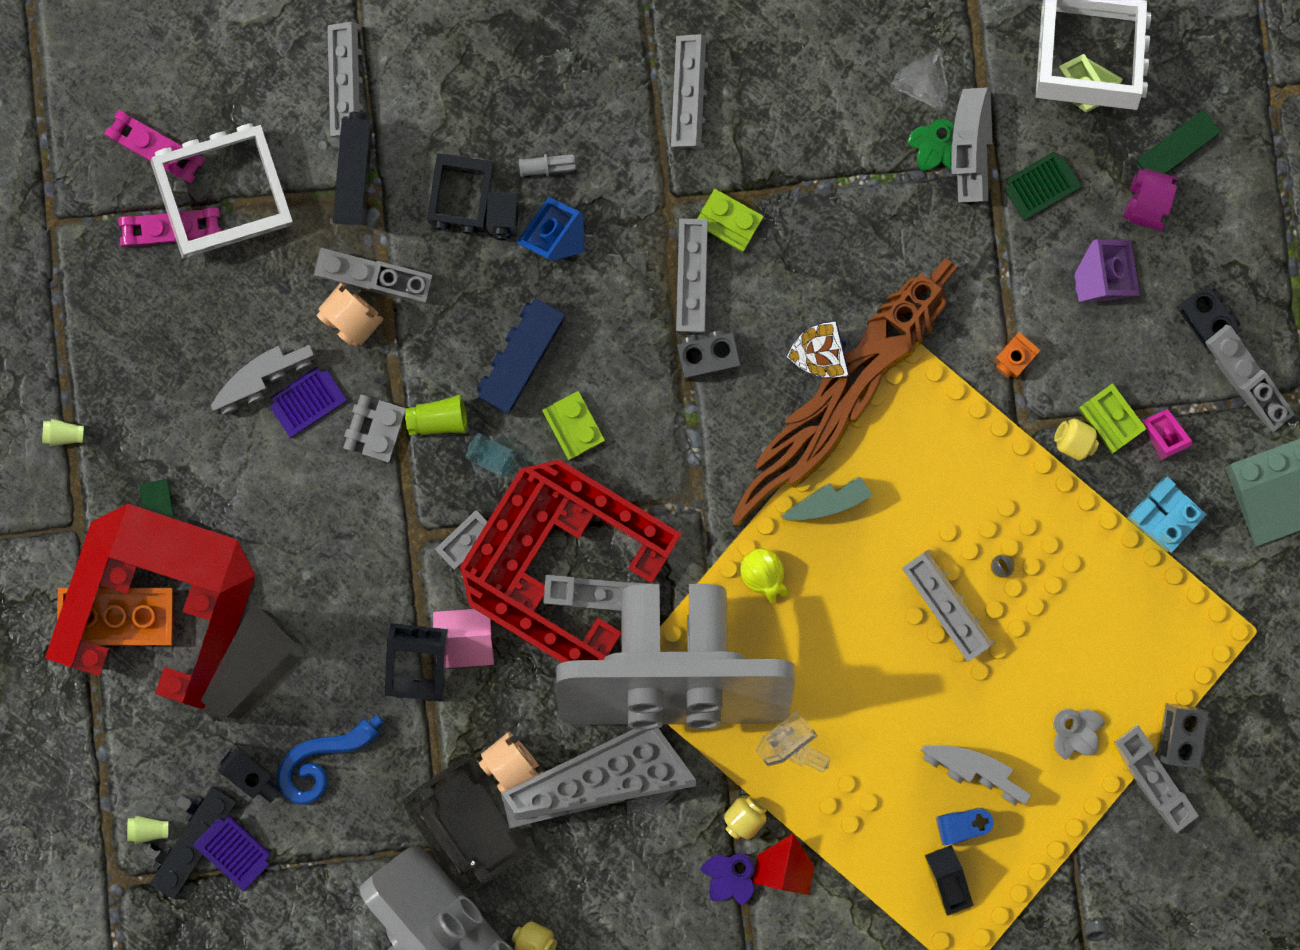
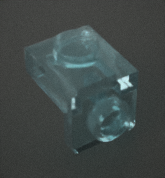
(490, 455)

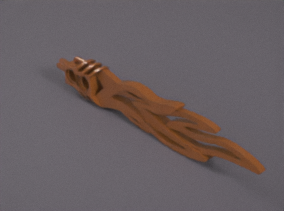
(831, 396)

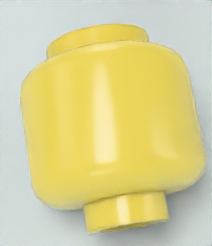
(1076, 439)
(745, 818)
(534, 937)

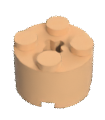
(350, 315)
(509, 763)

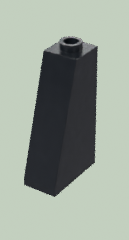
(353, 170)

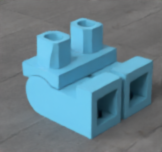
(1180, 517)

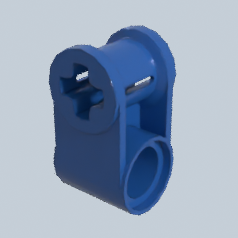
(958, 825)

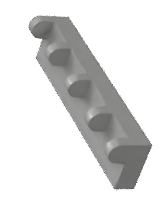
(343, 73)
(689, 92)
(692, 276)
(947, 606)

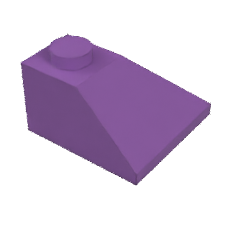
(1107, 272)

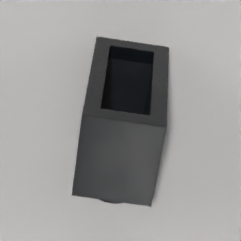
(949, 880)

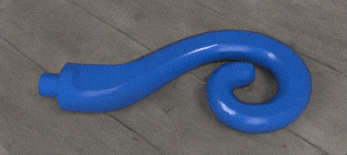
(356, 739)

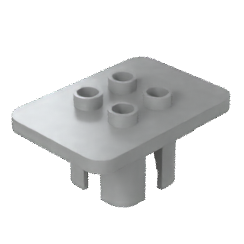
(674, 687)
(426, 907)

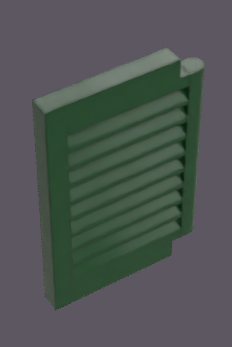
(1041, 185)

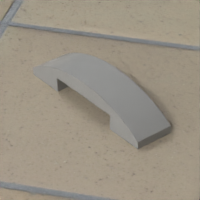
(584, 592)
(1154, 779)

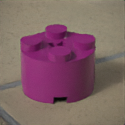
(1151, 199)

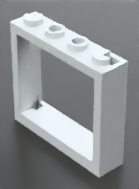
(1093, 91)
(235, 234)

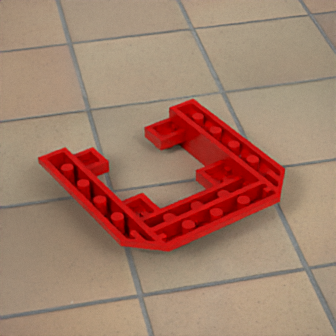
(517, 530)
(171, 548)

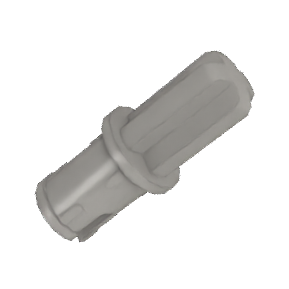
(547, 165)

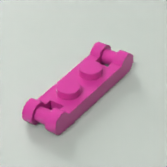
(146, 142)
(158, 229)

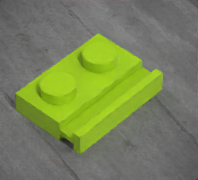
(730, 220)
(1112, 418)
(573, 425)

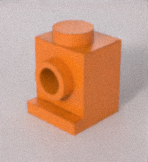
(1019, 344)

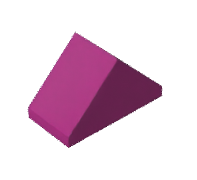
(1166, 434)

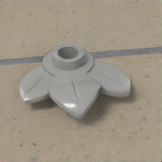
(1079, 735)

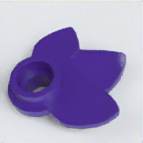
(726, 880)

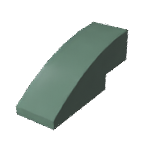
(828, 501)

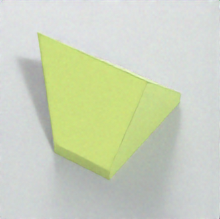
(1085, 69)

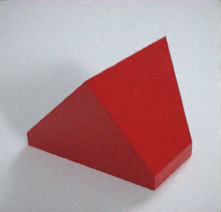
(785, 867)

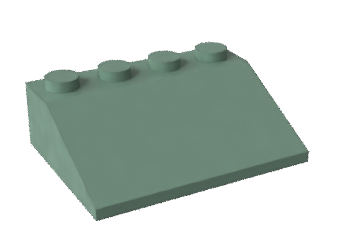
(1269, 491)

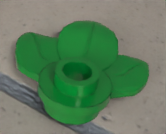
(931, 147)

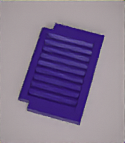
(306, 401)
(233, 851)

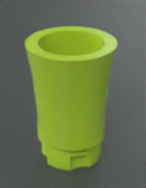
(437, 417)

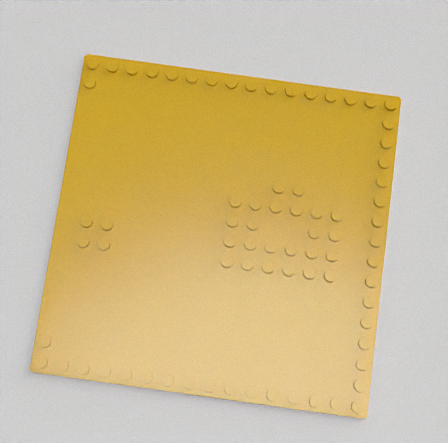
(1078, 625)

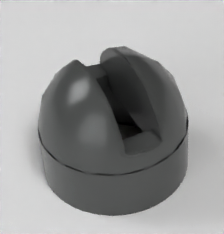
(997, 569)
(1095, 929)

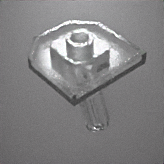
(791, 742)

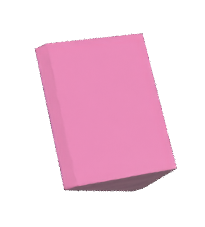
(468, 637)

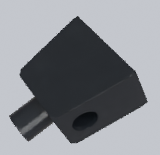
(236, 767)

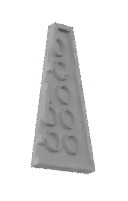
(618, 770)

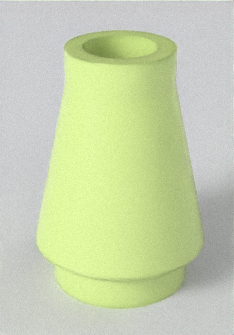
(61, 433)
(145, 829)

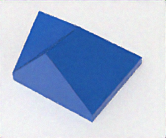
(554, 231)

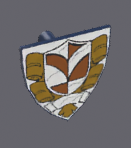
(820, 351)

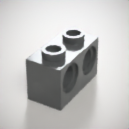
(710, 362)
(1175, 735)

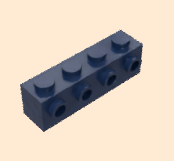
(521, 357)

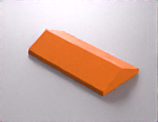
(133, 618)

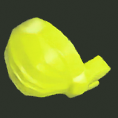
(764, 573)

